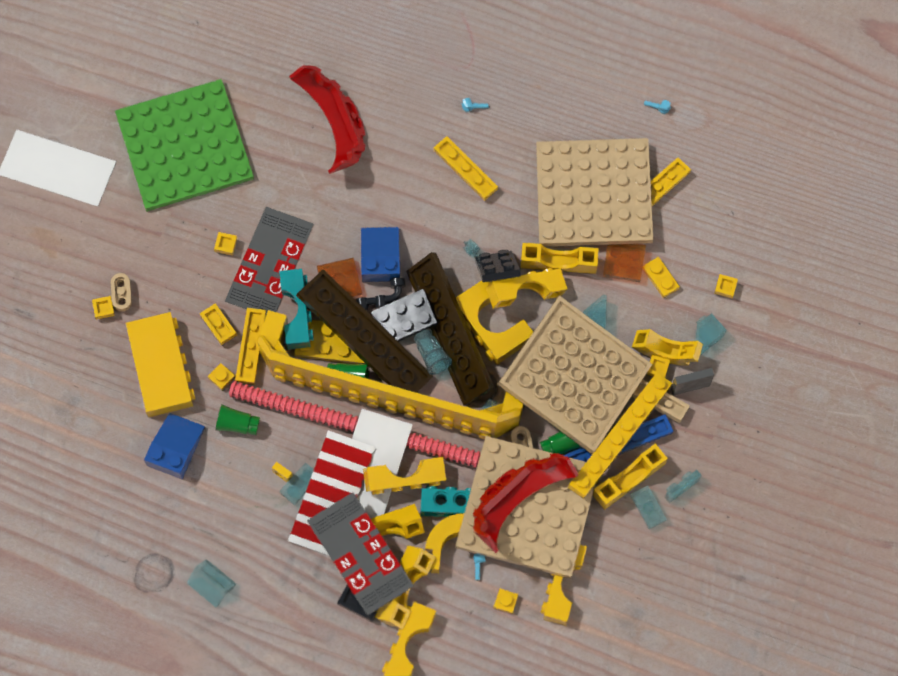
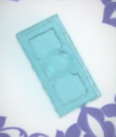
(648, 507)

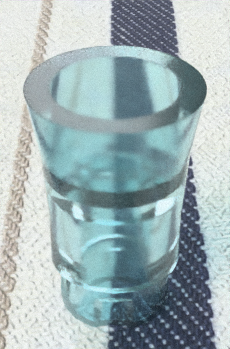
(432, 353)

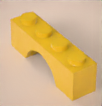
(577, 260)
(547, 283)
(428, 471)
(629, 478)
(402, 521)
(416, 564)
(558, 606)
(418, 622)

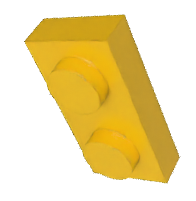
(660, 277)
(218, 324)

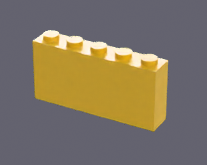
(160, 364)

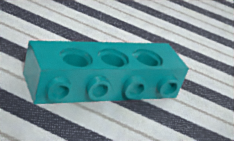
(450, 494)

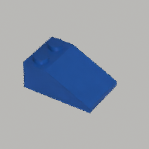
(380, 254)
(174, 446)

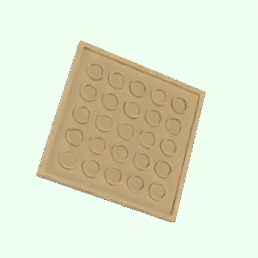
(594, 192)
(575, 374)
(541, 529)

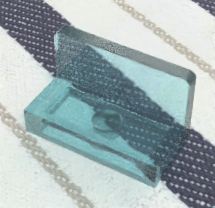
(210, 582)

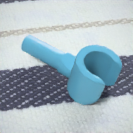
(468, 106)
(664, 107)
(477, 560)

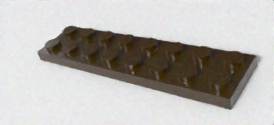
(452, 330)
(363, 333)

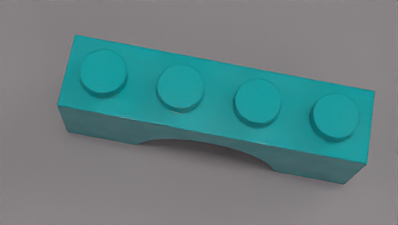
(297, 331)

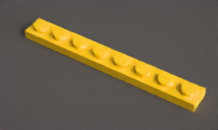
(620, 435)

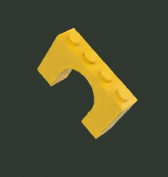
(497, 345)

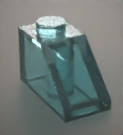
(597, 311)
(708, 331)

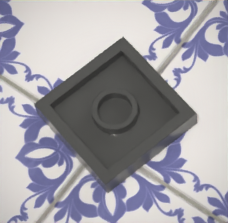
(692, 381)

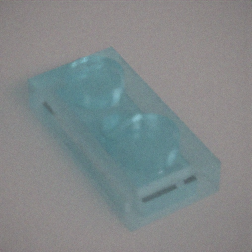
(688, 481)
(297, 485)

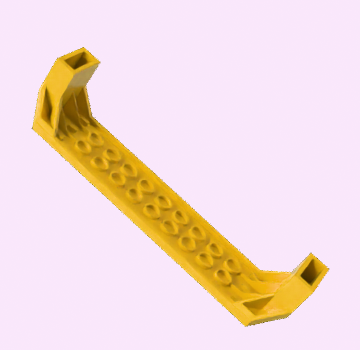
(485, 422)

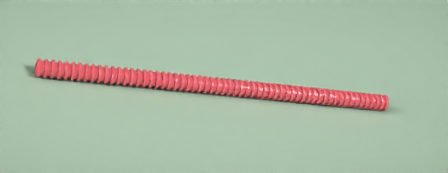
(347, 422)

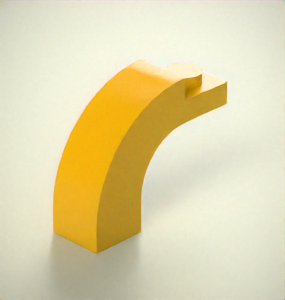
(678, 352)
(440, 534)

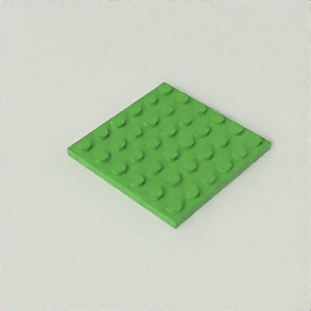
(184, 145)

